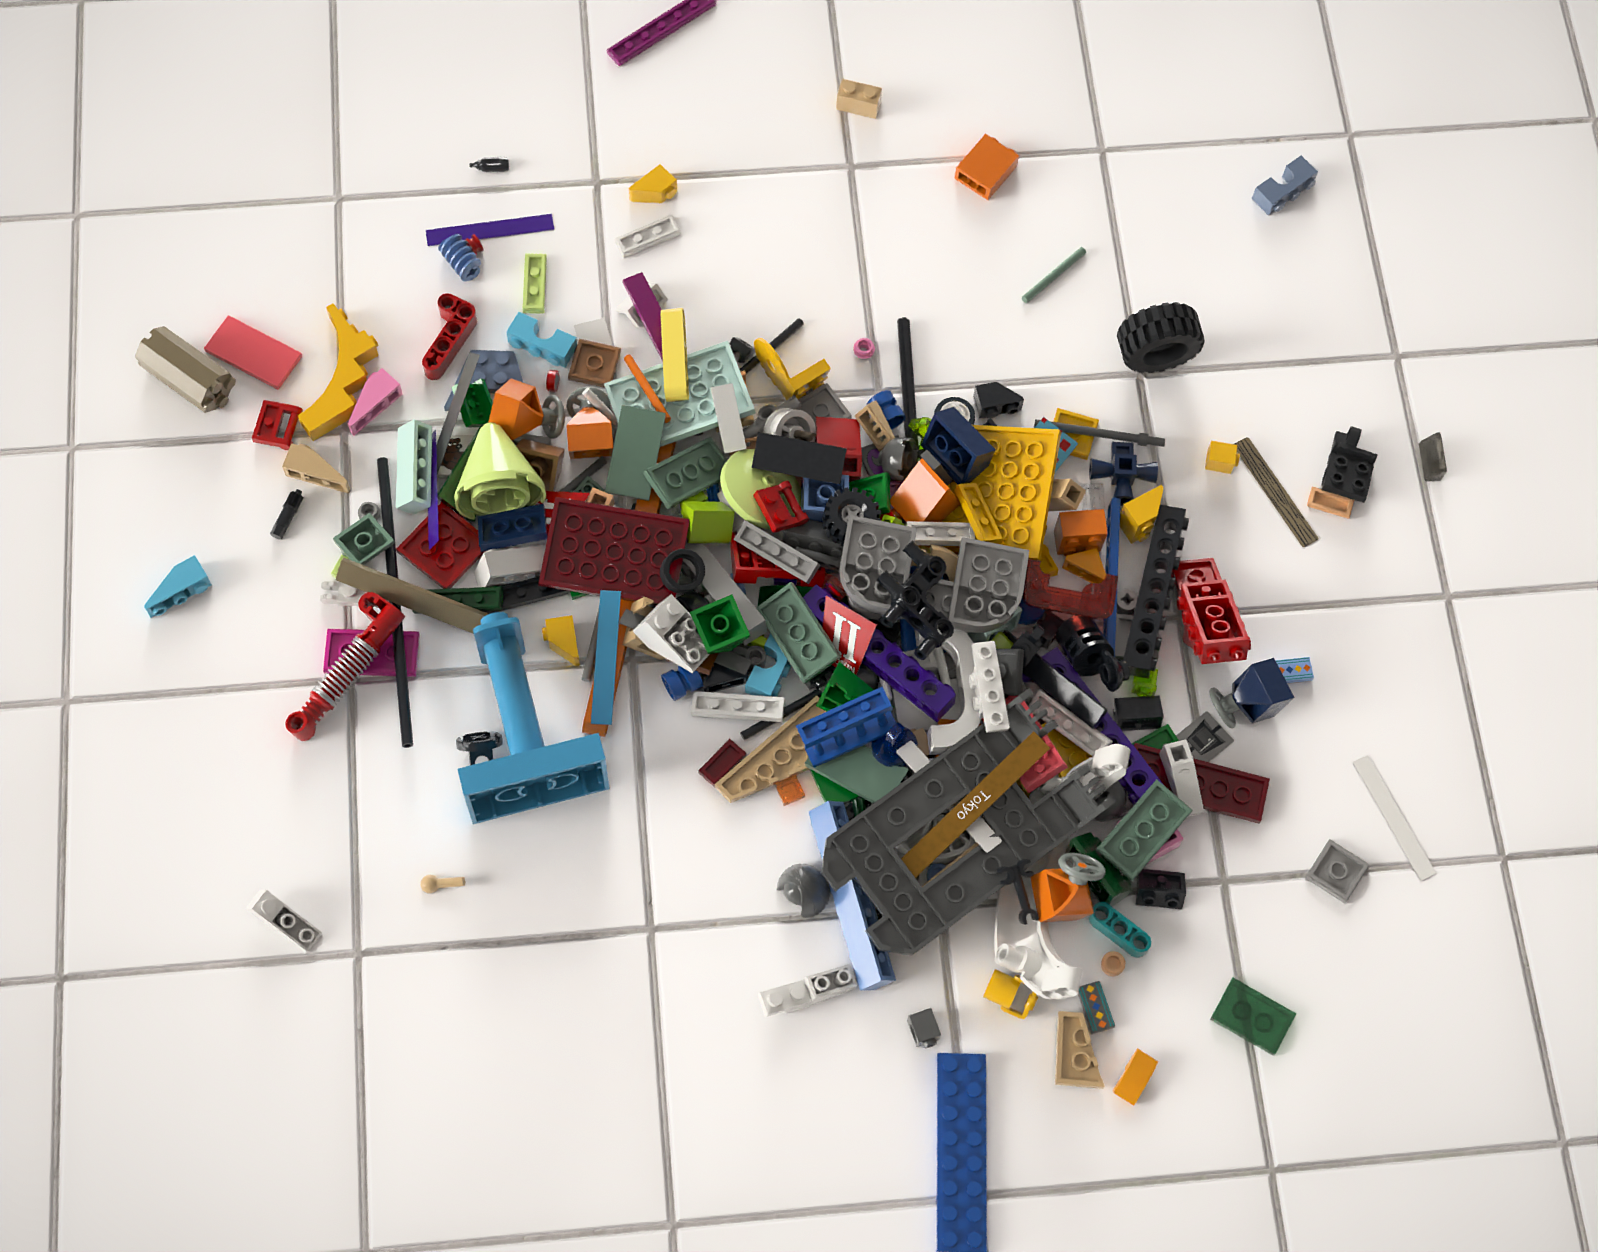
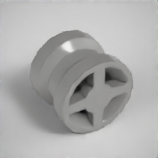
(1123, 606)

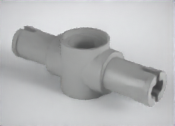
(763, 414)

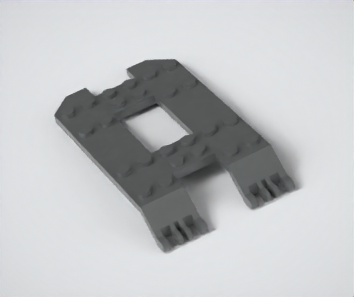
(1027, 831)

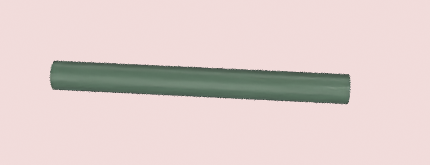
(1053, 274)

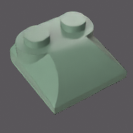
(363, 540)

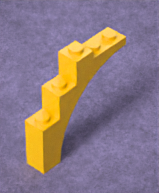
(337, 400)

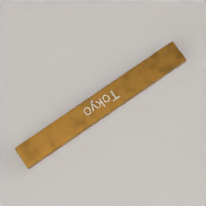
(975, 804)

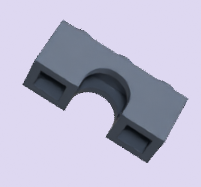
(1273, 196)

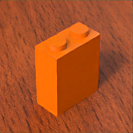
(986, 166)

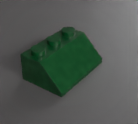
(1113, 885)

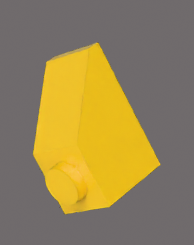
(654, 187)
(562, 638)

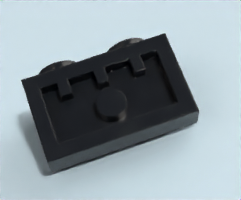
(1161, 889)

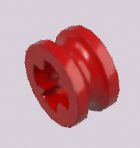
(475, 244)

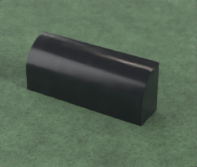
(799, 457)

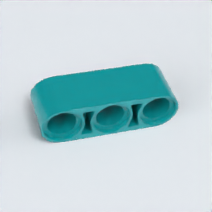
(1126, 940)

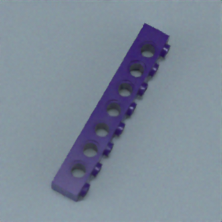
(933, 705)
(1138, 767)

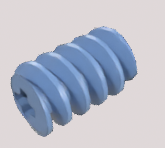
(460, 257)

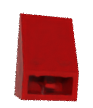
(844, 434)

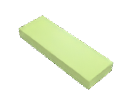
(534, 283)

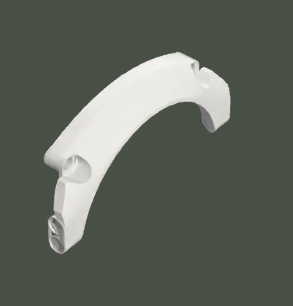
(1029, 946)

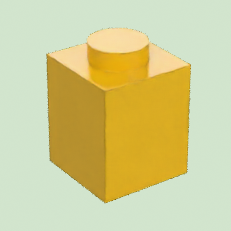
(1221, 457)

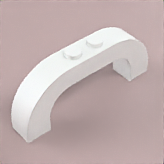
(944, 736)

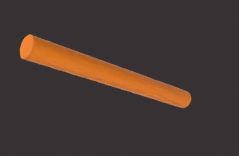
(646, 386)

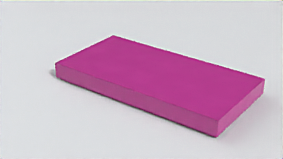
(383, 665)

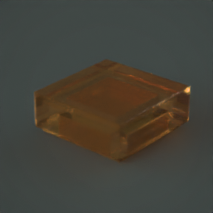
(789, 790)

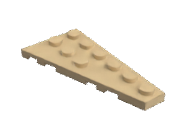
(772, 761)

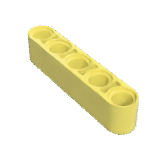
(674, 355)

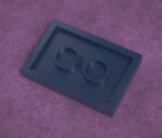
(512, 527)

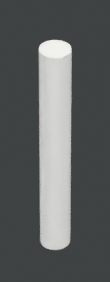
(600, 406)

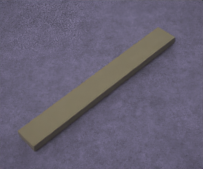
(409, 595)

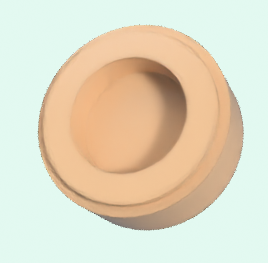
(1113, 963)

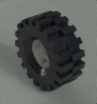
(844, 504)

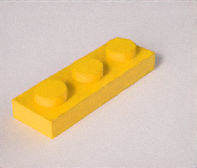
(978, 513)

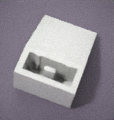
(673, 634)

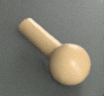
(431, 883)

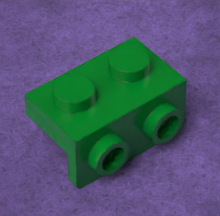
(476, 405)

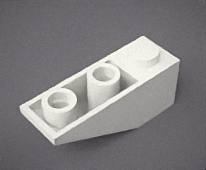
(1182, 774)
(283, 919)

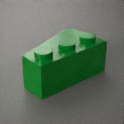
(842, 688)

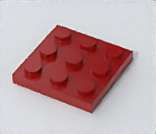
(450, 556)

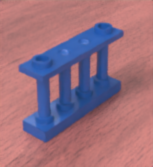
(847, 727)

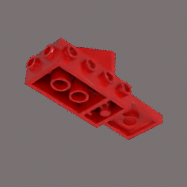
(1209, 613)

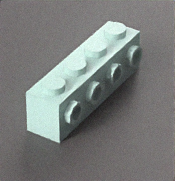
(414, 467)

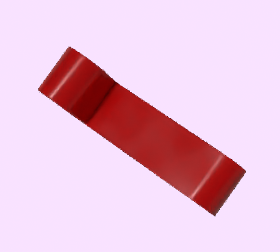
(436, 361)

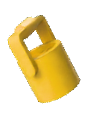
(1002, 991)

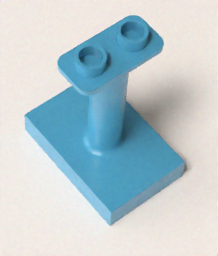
(532, 772)

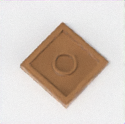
(594, 363)

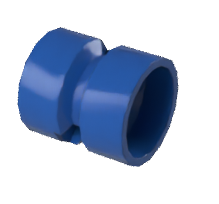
(891, 411)
(680, 681)

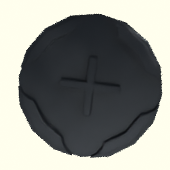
(479, 744)

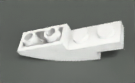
(807, 991)

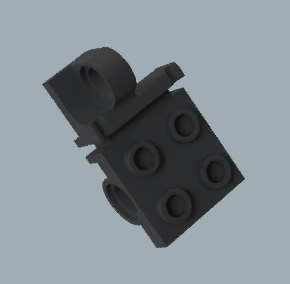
(1348, 467)

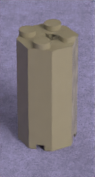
(185, 369)

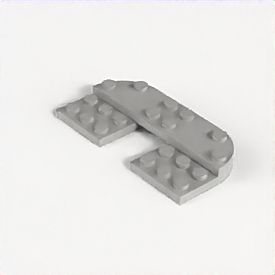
(979, 600)

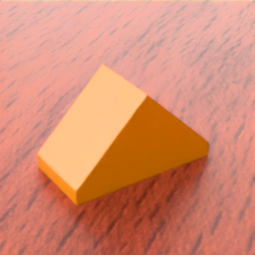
(1086, 565)

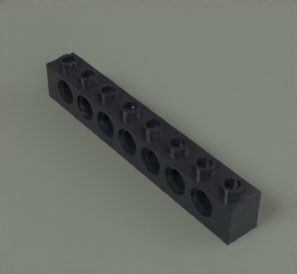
(1167, 519)

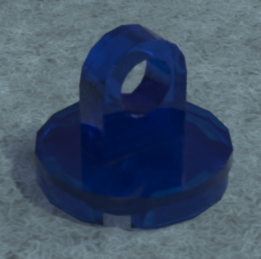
(885, 748)

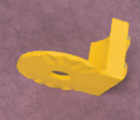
(799, 384)

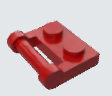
(270, 421)
(775, 509)

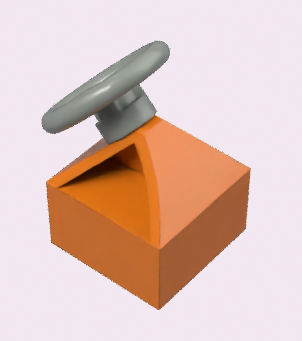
(519, 410)
(588, 430)
(1064, 891)

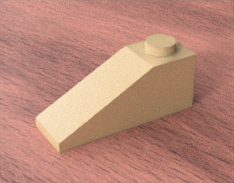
(308, 466)

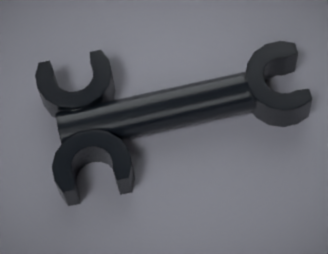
(1015, 875)

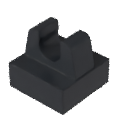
(742, 347)

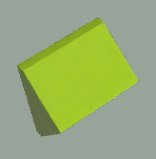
(708, 521)

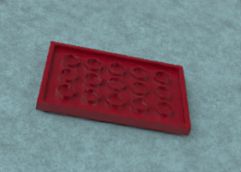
(611, 550)

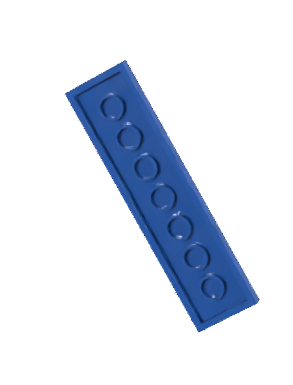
(961, 1153)

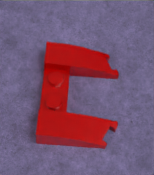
(749, 566)

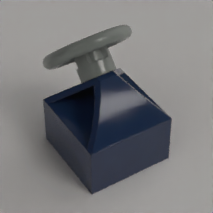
(1257, 692)

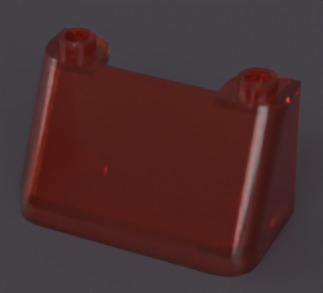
(1093, 602)

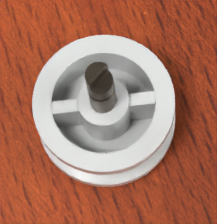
(791, 424)

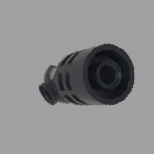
(1091, 652)

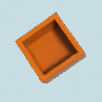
(1080, 531)

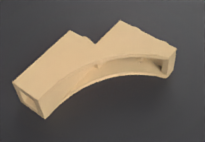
(1065, 495)

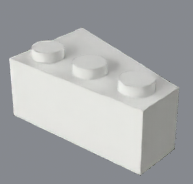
(509, 565)

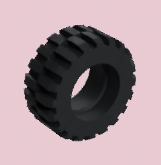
(1160, 337)

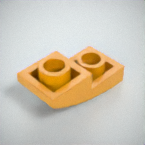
(1136, 1076)

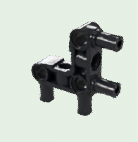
(918, 611)

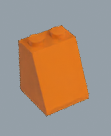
(923, 496)

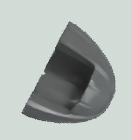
(805, 887)

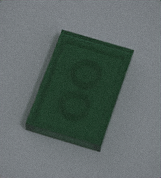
(1253, 1016)

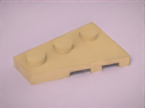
(1074, 1053)

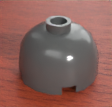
(898, 458)
(1116, 809)

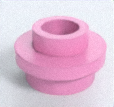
(864, 343)

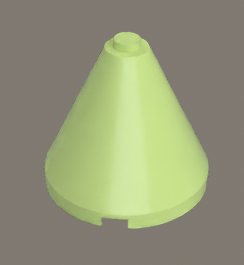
(496, 477)

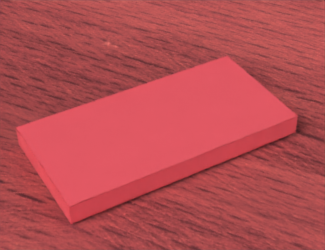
(253, 352)

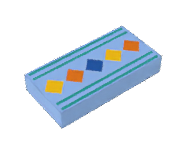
(1296, 669)

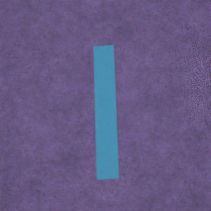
(606, 657)

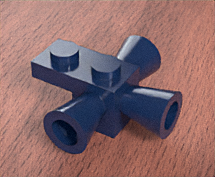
(1123, 470)

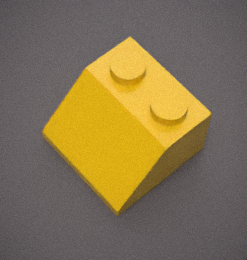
(1140, 515)

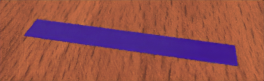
(492, 228)
(433, 535)

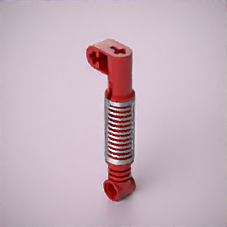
(348, 668)

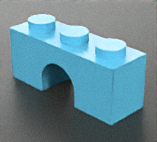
(556, 349)
(767, 681)

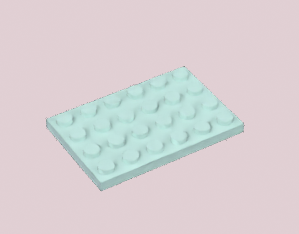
(706, 369)

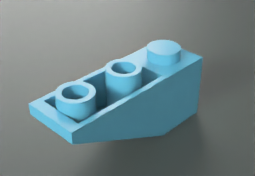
(180, 583)

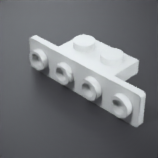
(988, 687)

